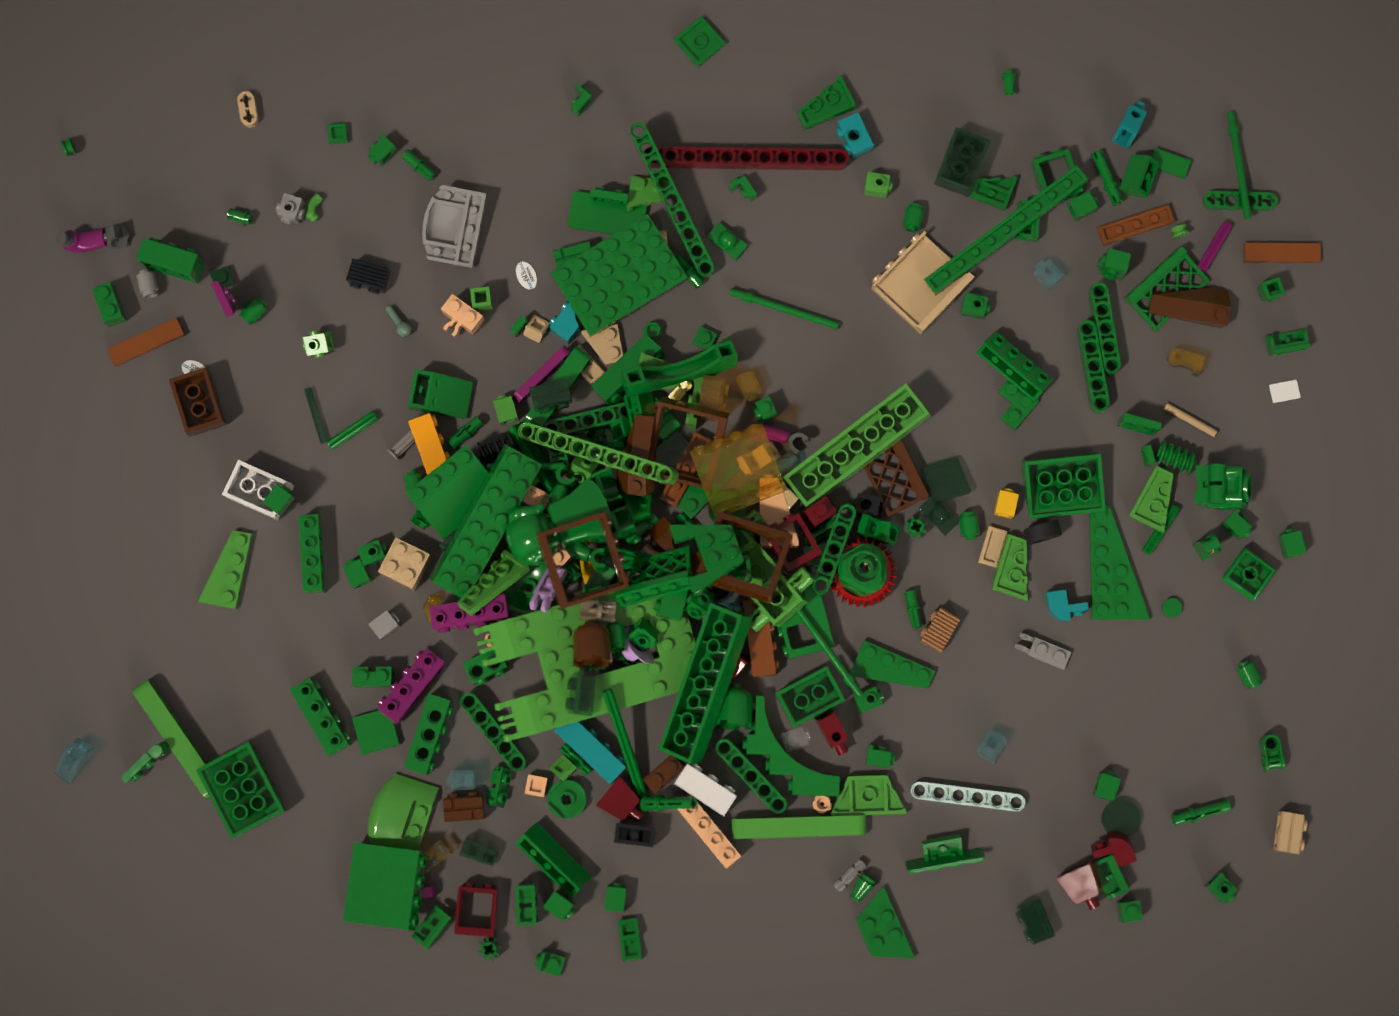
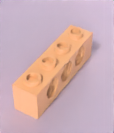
(711, 835)

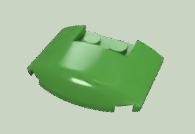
(401, 813)

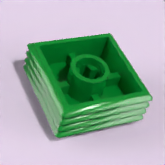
(1261, 574)

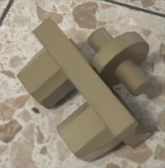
(597, 611)

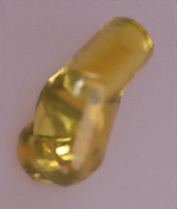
(432, 600)

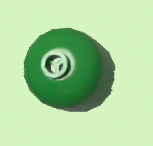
(736, 709)

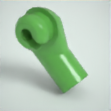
(310, 208)

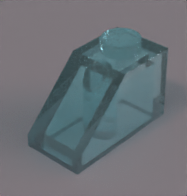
(73, 760)

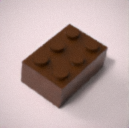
(197, 402)

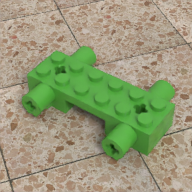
(762, 571)

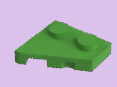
(643, 192)

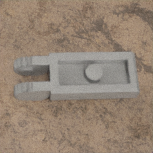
(1044, 651)

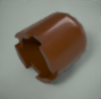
(592, 645)

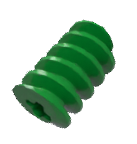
(1176, 457)

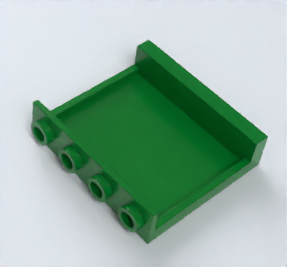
(385, 886)

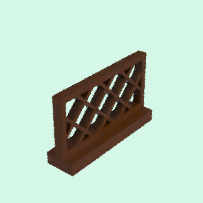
(912, 477)

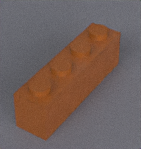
(761, 647)

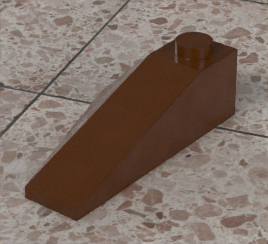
(1199, 306)

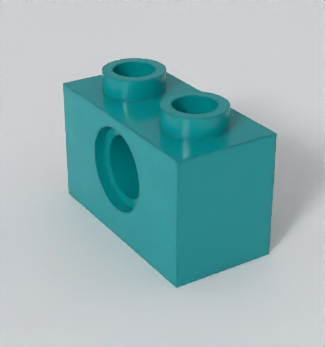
(855, 125)

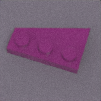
(225, 298)

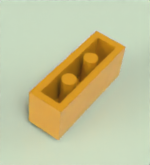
(428, 441)

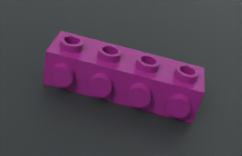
(451, 616)
(411, 686)

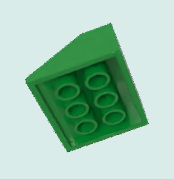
(1063, 485)
(449, 491)
(241, 790)

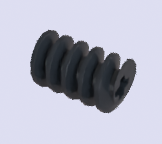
(492, 450)

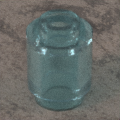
(787, 463)

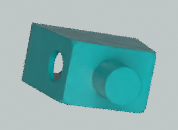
(1130, 124)

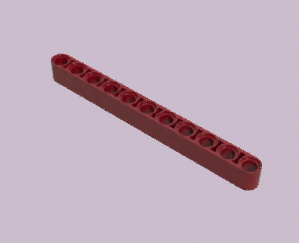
(755, 154)

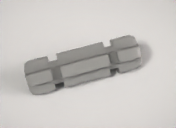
(849, 875)

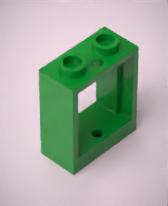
(1042, 159)

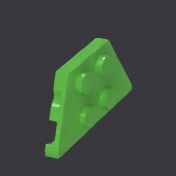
(868, 797)

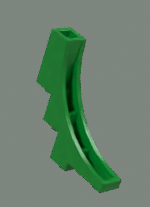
(803, 780)

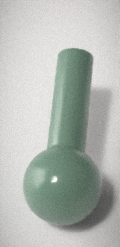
(403, 328)

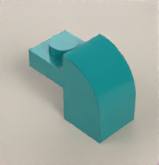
(1058, 606)

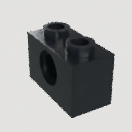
(634, 835)

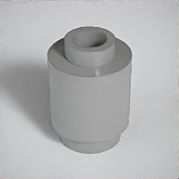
(147, 283)

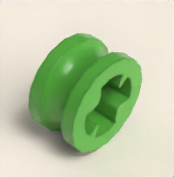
(1179, 231)

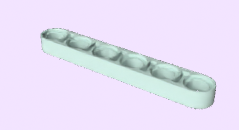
(967, 796)

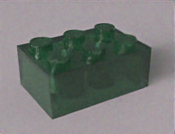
(962, 162)

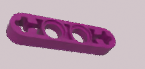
(541, 374)

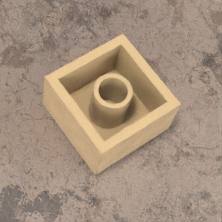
(405, 564)

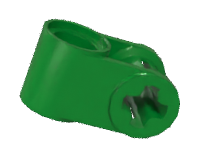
(1271, 754)

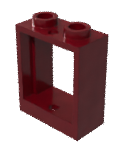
(804, 559)
(476, 931)

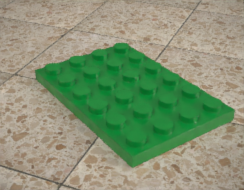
(618, 275)

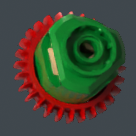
(863, 572)

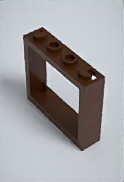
(684, 477)
(616, 556)
(743, 587)

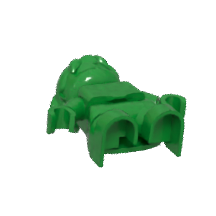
(587, 499)

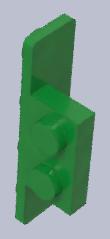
(943, 853)

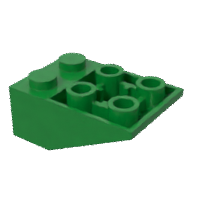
(440, 394)

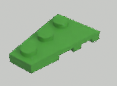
(1154, 500)
(1011, 569)

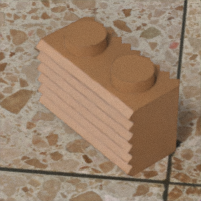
(939, 630)

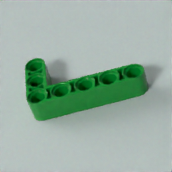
(580, 428)

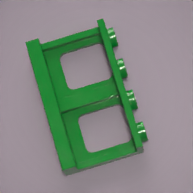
(817, 614)

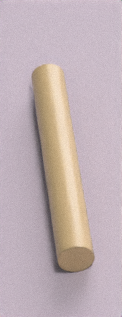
(1191, 420)

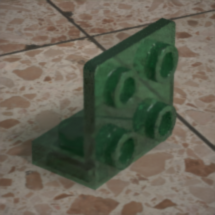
(581, 695)

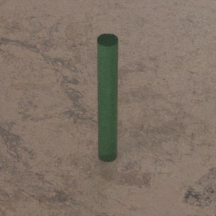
(315, 415)

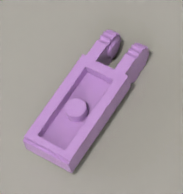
(545, 591)

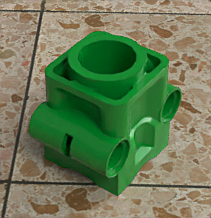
(1223, 487)

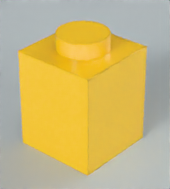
(1006, 503)

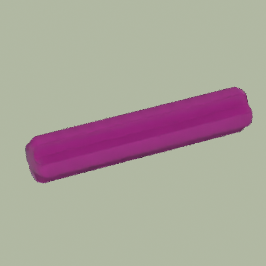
(1214, 246)

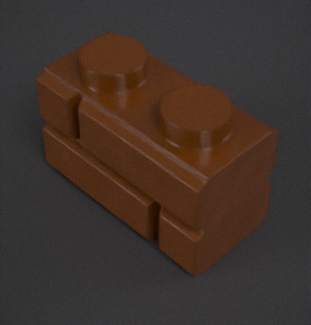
(663, 774)
(463, 808)

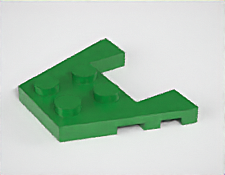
(717, 549)

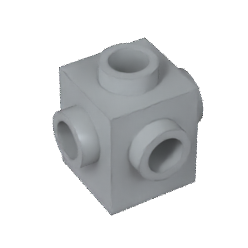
(290, 209)

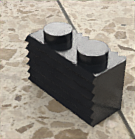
(368, 276)

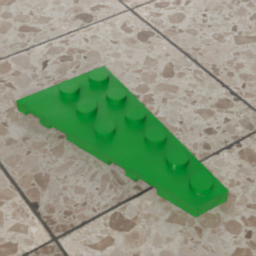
(1112, 580)

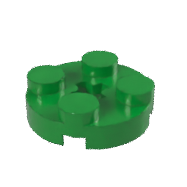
(568, 810)

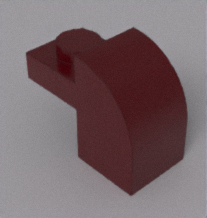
(1118, 845)

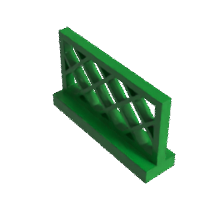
(1159, 274)
(656, 586)

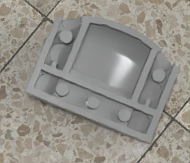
(453, 225)

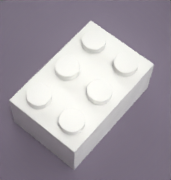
(251, 486)
(706, 789)

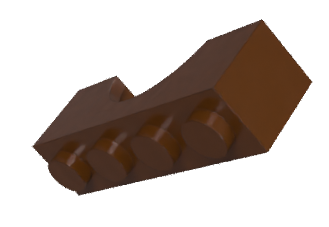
(662, 538)

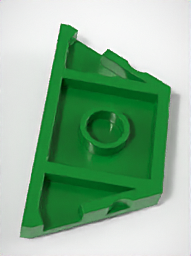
(882, 929)

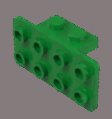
(602, 211)

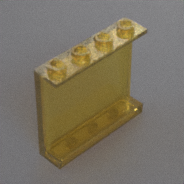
(738, 470)

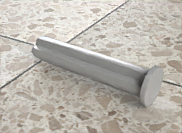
(402, 445)

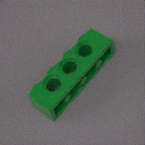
(312, 554)
(432, 704)

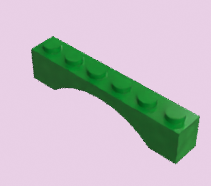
(650, 378)

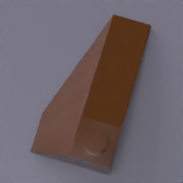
(641, 444)

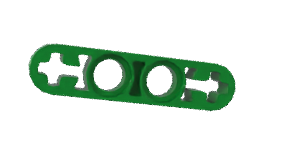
(1238, 205)

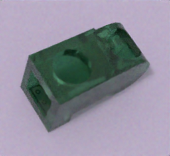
(478, 852)

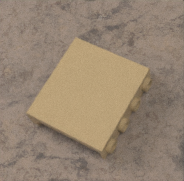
(904, 285)

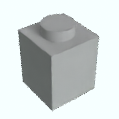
(385, 624)

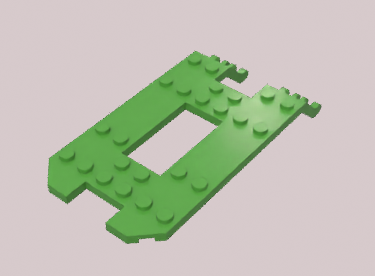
(552, 639)

